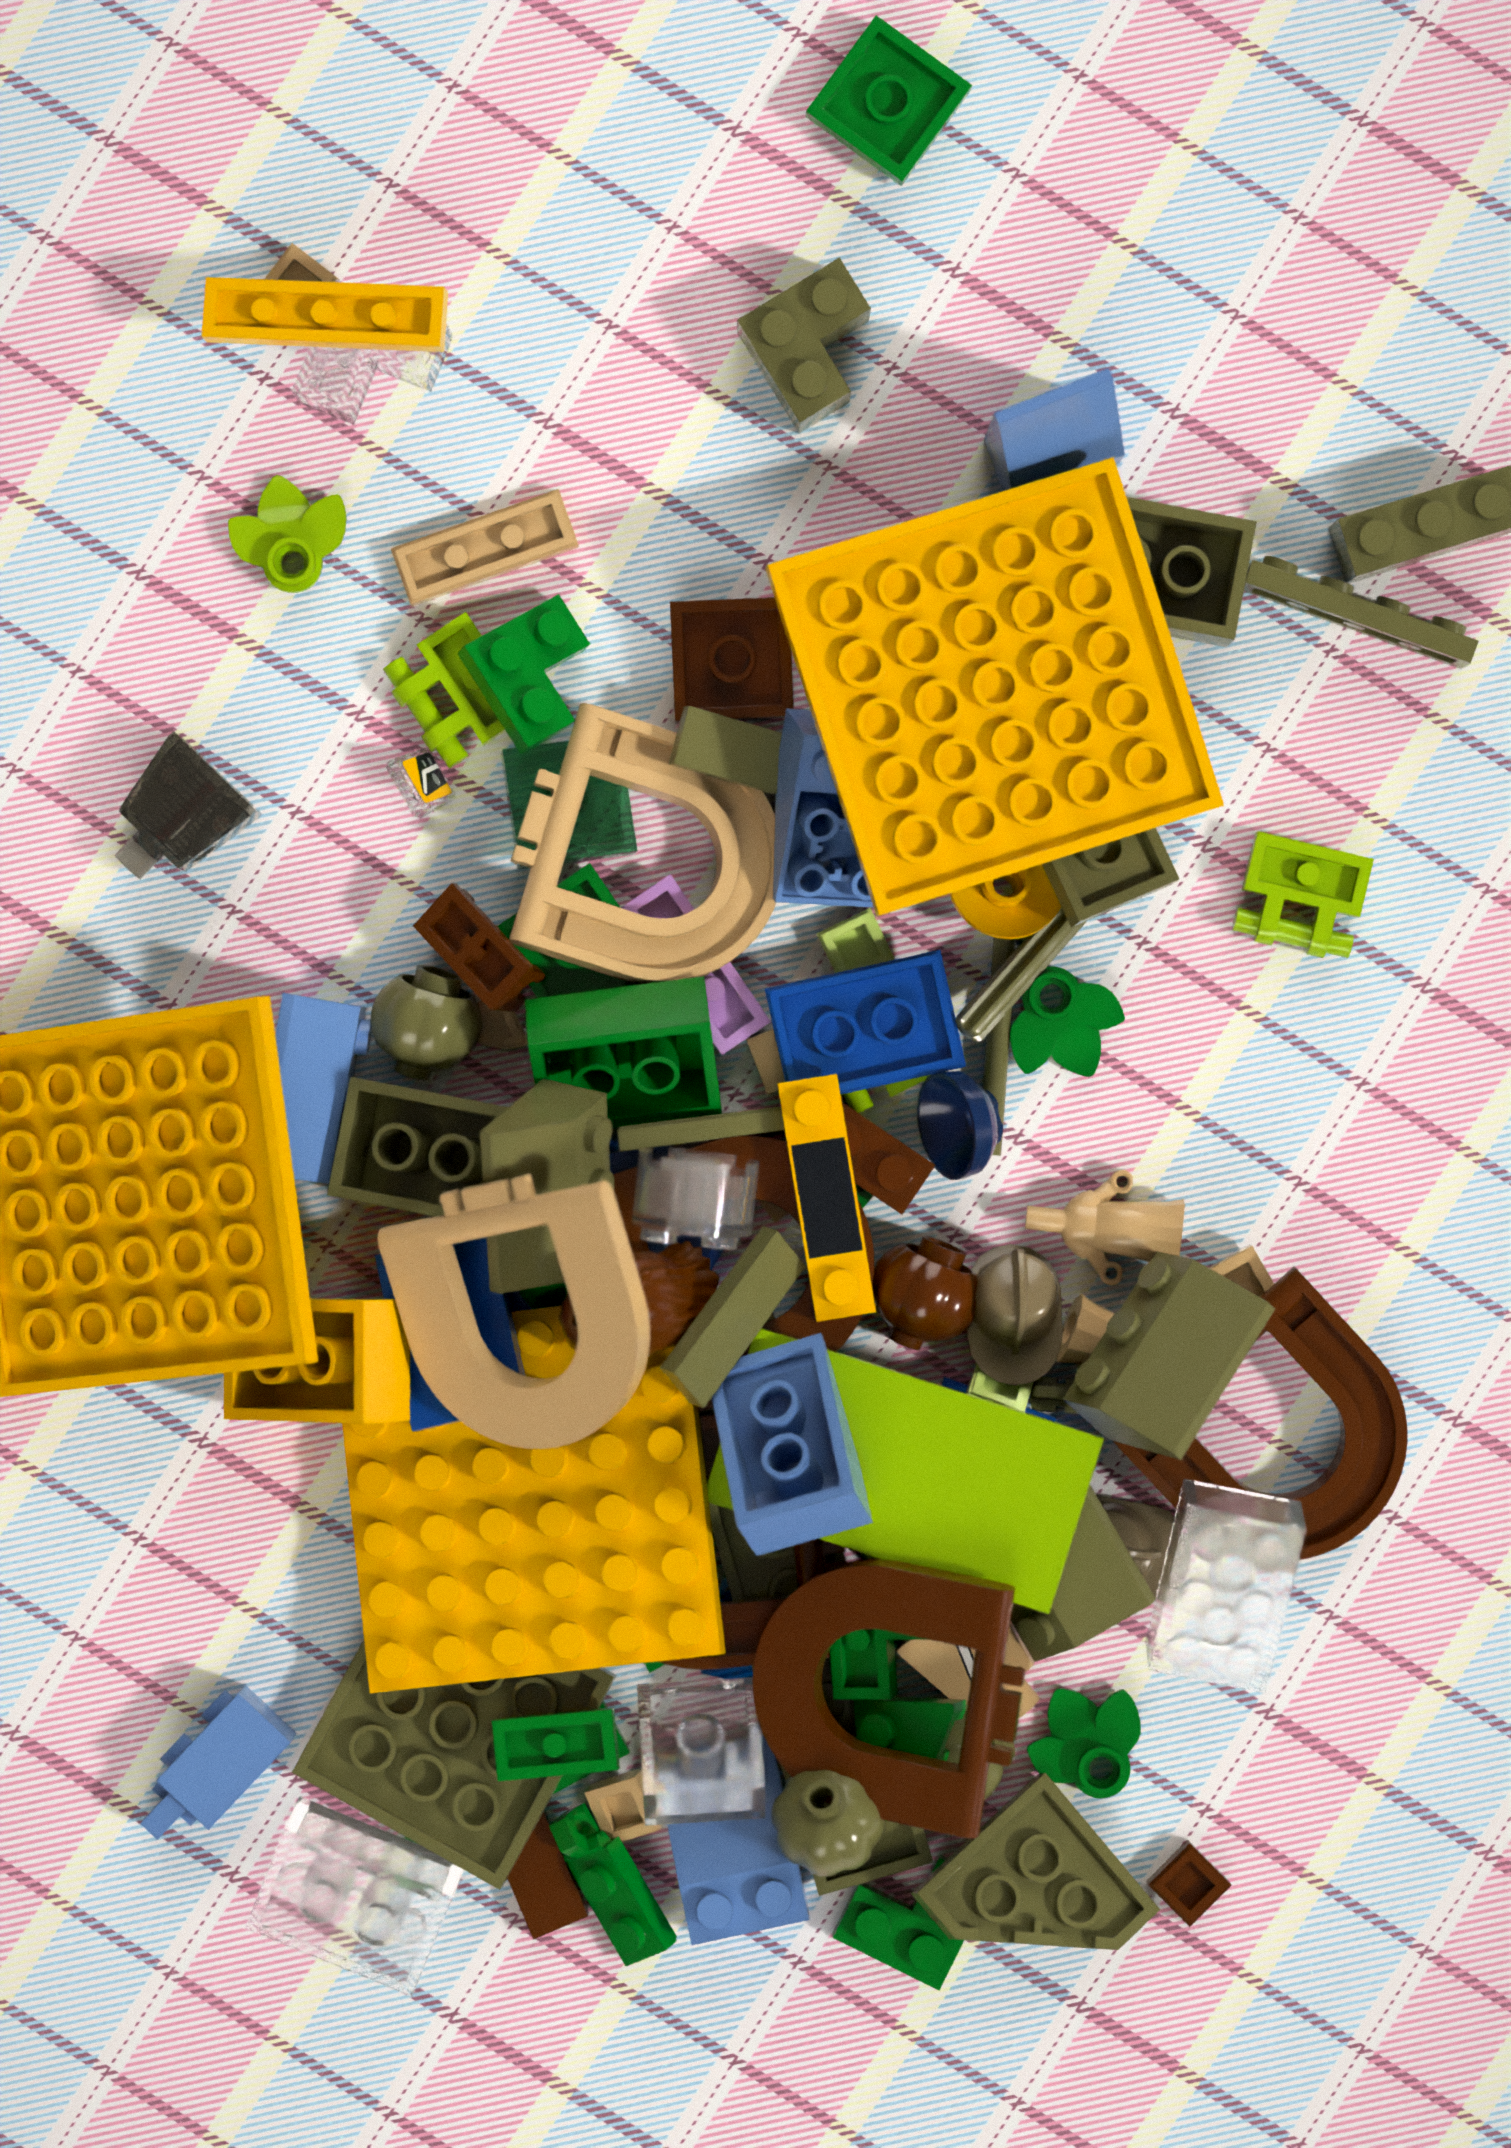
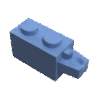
(220, 1763)

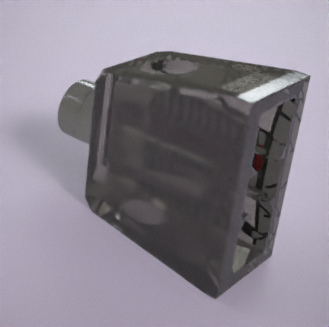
(181, 810)

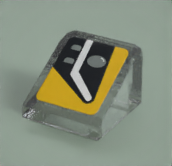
(420, 782)

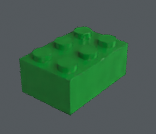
(634, 1043)

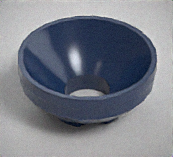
(957, 1124)

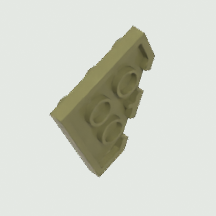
(1036, 1880)

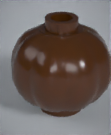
(924, 1292)

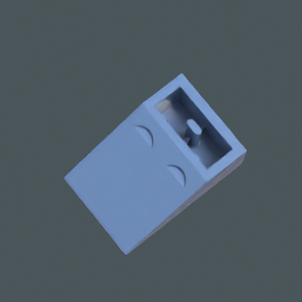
(812, 840)

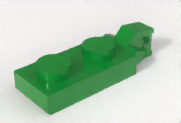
(612, 1887)

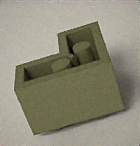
(791, 337)

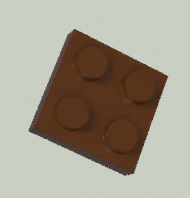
(731, 658)

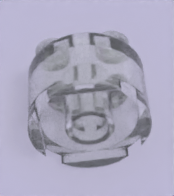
(695, 1196)

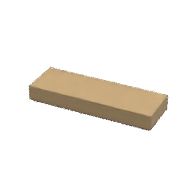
(484, 547)

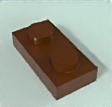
(884, 1163)

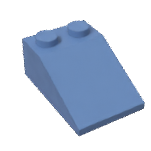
(1056, 431)
(789, 1447)
(735, 1872)

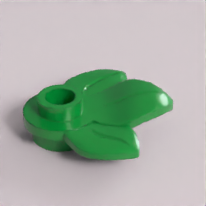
(1066, 1031)
(1086, 1732)

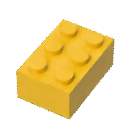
(357, 1377)

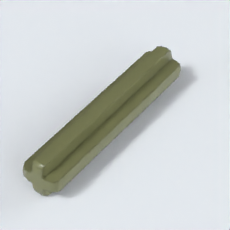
(1014, 978)

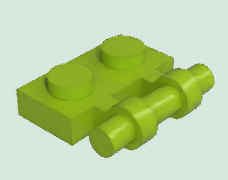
(445, 667)
(1305, 876)

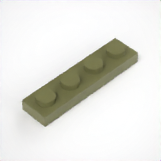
(1382, 620)

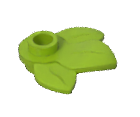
(289, 526)

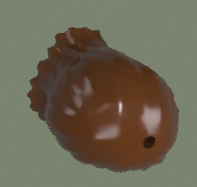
(675, 1289)

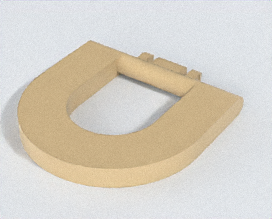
(617, 939)
(600, 1284)

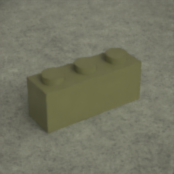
(1423, 525)

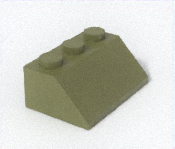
(563, 1143)
(1167, 1355)
(1094, 1592)

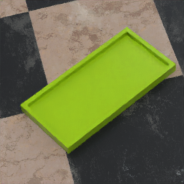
(955, 1478)

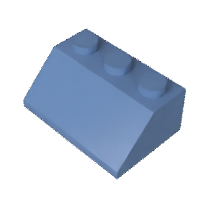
(316, 1059)

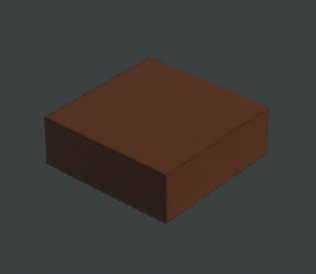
(1188, 1883)

